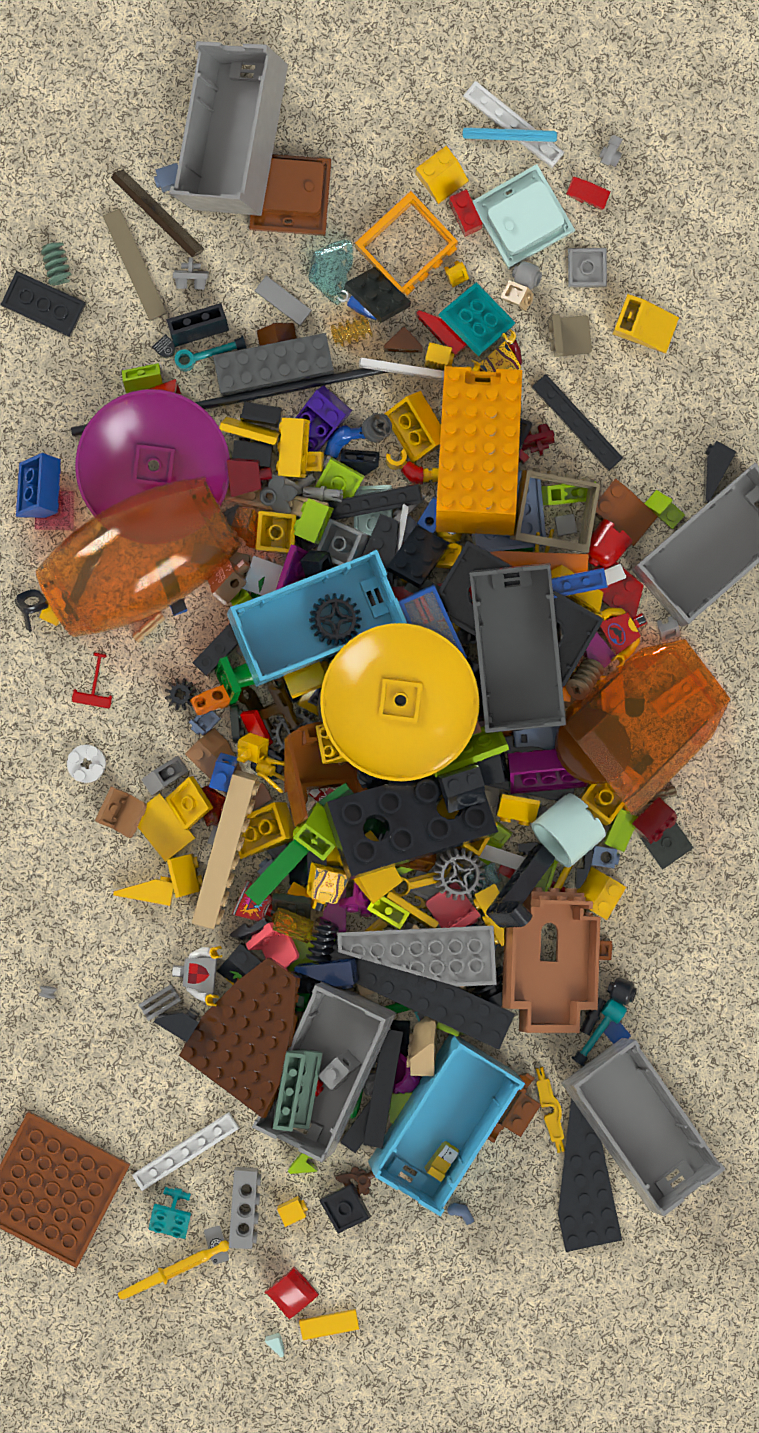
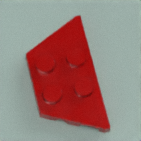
(623, 593)

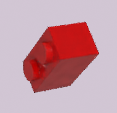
(465, 213)

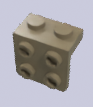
(570, 335)

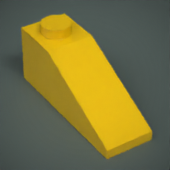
(153, 891)

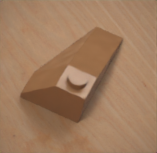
(207, 750)

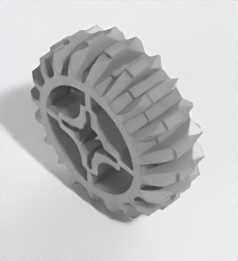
(466, 889)

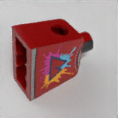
(249, 909)

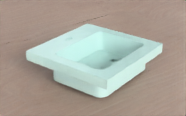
(524, 219)

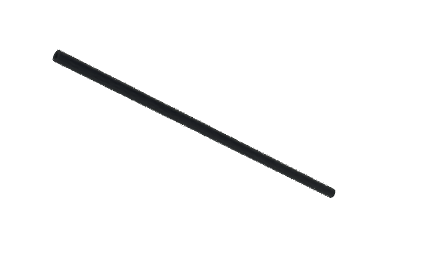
(273, 390)

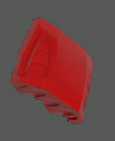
(292, 1293)

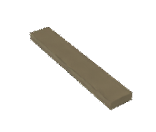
(134, 264)

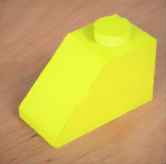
(389, 912)

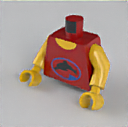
(622, 631)

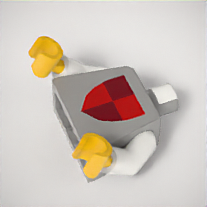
(200, 973)

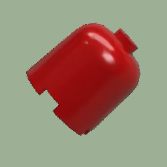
(607, 544)

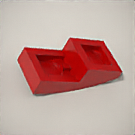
(588, 192)

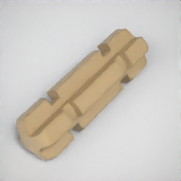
(148, 627)

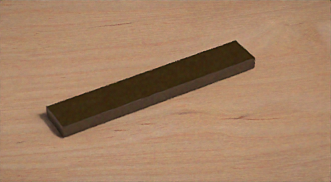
(157, 213)

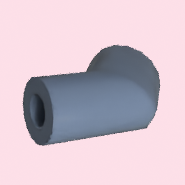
(460, 1210)

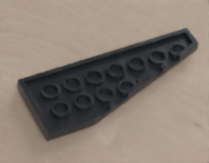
(586, 1196)

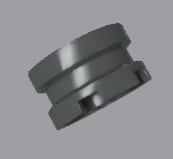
(373, 433)

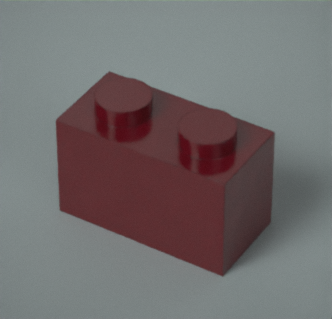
(655, 821)

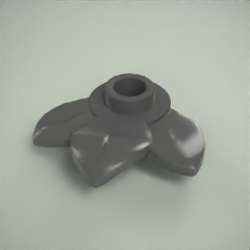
(281, 495)

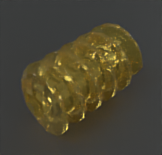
(351, 330)

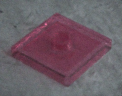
(63, 519)

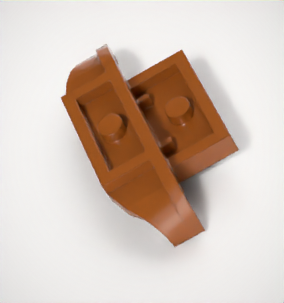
(519, 1111)

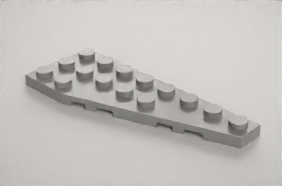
(443, 954)

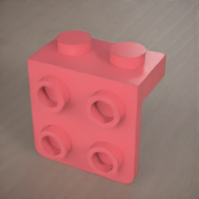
(452, 912)
(274, 945)

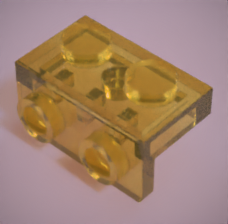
(292, 925)

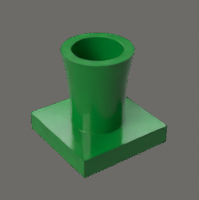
(233, 678)

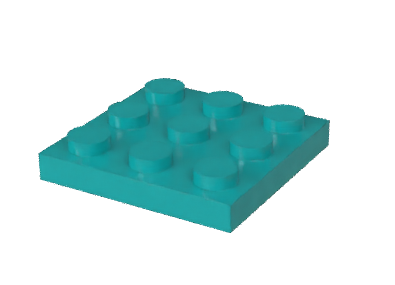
(477, 319)

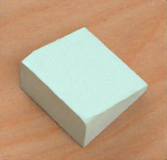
(275, 1343)

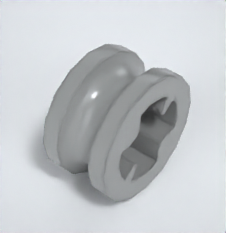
(47, 992)

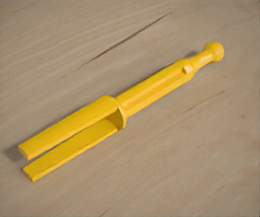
(173, 1270)

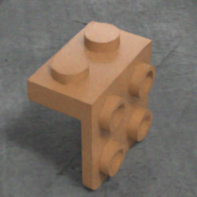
(121, 812)

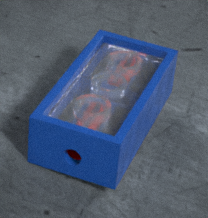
(427, 610)

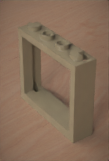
(588, 516)

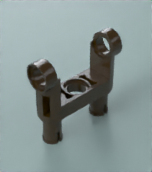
(282, 704)

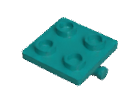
(168, 1219)

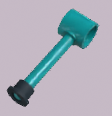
(238, 344)
(613, 1012)

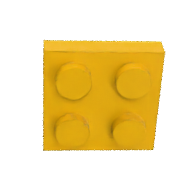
(189, 803)

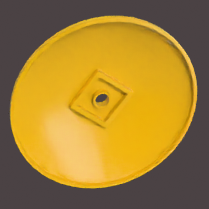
(393, 738)

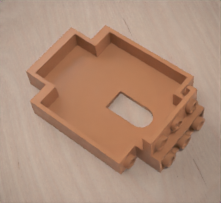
(552, 991)

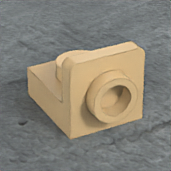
(517, 295)

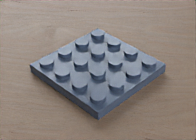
(532, 522)

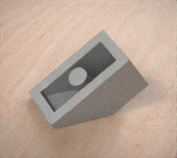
(164, 775)

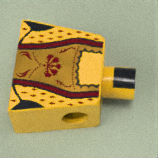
(325, 885)

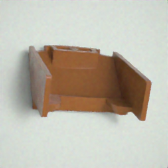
(307, 772)

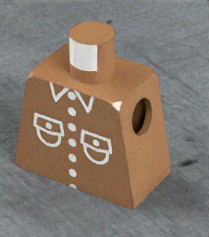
(229, 581)

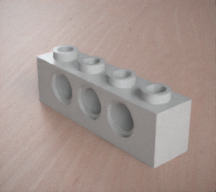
(237, 1237)

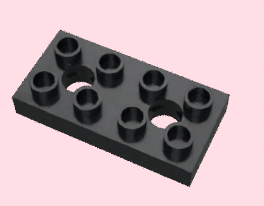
(575, 621)
(410, 823)

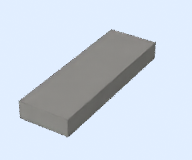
(283, 300)

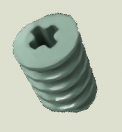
(55, 265)

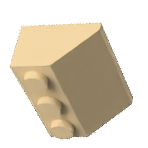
(423, 1048)

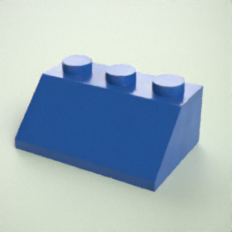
(38, 487)

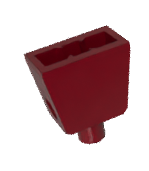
(246, 475)

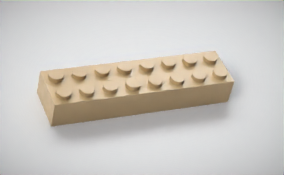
(225, 848)

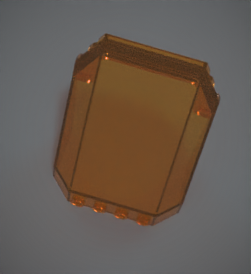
(648, 719)

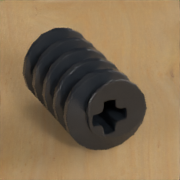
(324, 941)

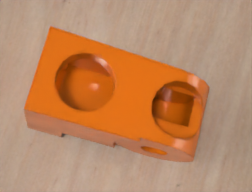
(210, 700)

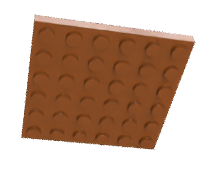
(56, 1188)

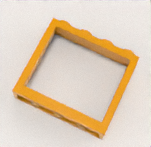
(389, 218)

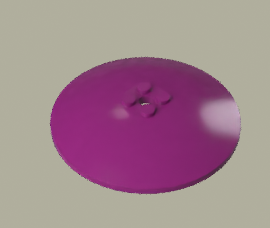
(144, 428)

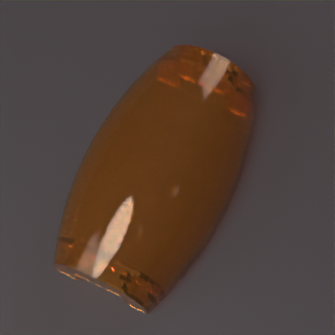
(137, 557)

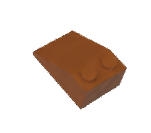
(625, 511)

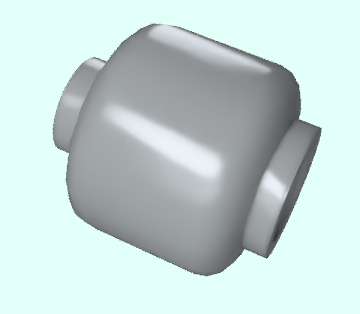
(527, 275)

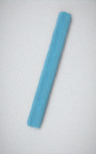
(510, 134)

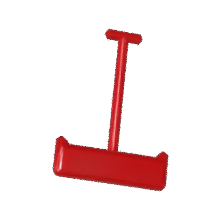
(92, 699)

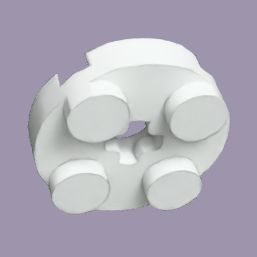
(95, 769)

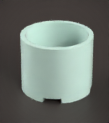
(568, 830)

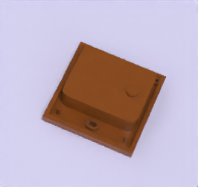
(295, 193)

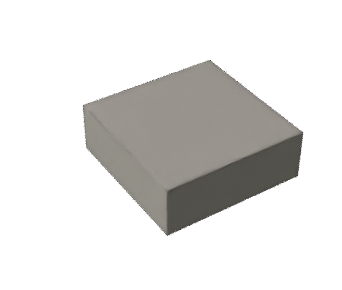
(565, 524)

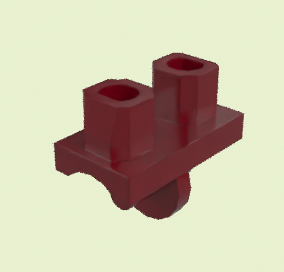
(539, 441)

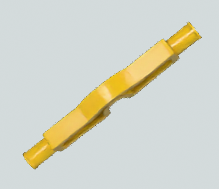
(548, 1100)

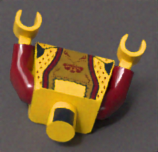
(504, 357)

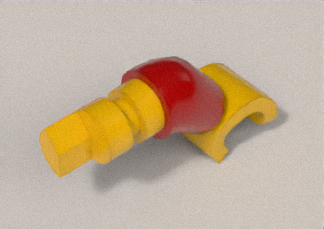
(411, 471)

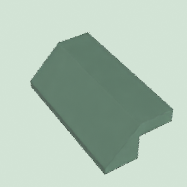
(297, 1089)

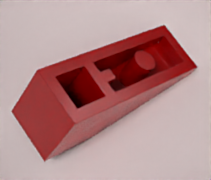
(442, 332)

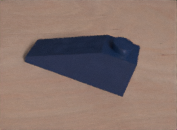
(333, 972)

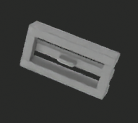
(146, 1011)

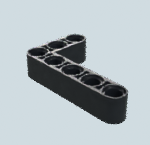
(508, 907)

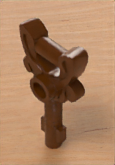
(360, 1176)

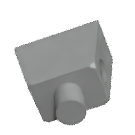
(338, 1071)

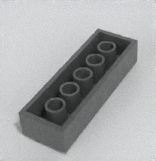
(273, 364)

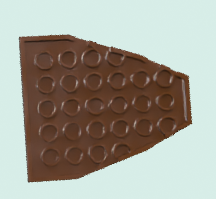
(247, 1036)

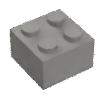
(343, 542)

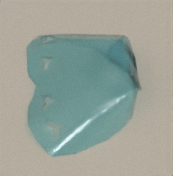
(328, 269)

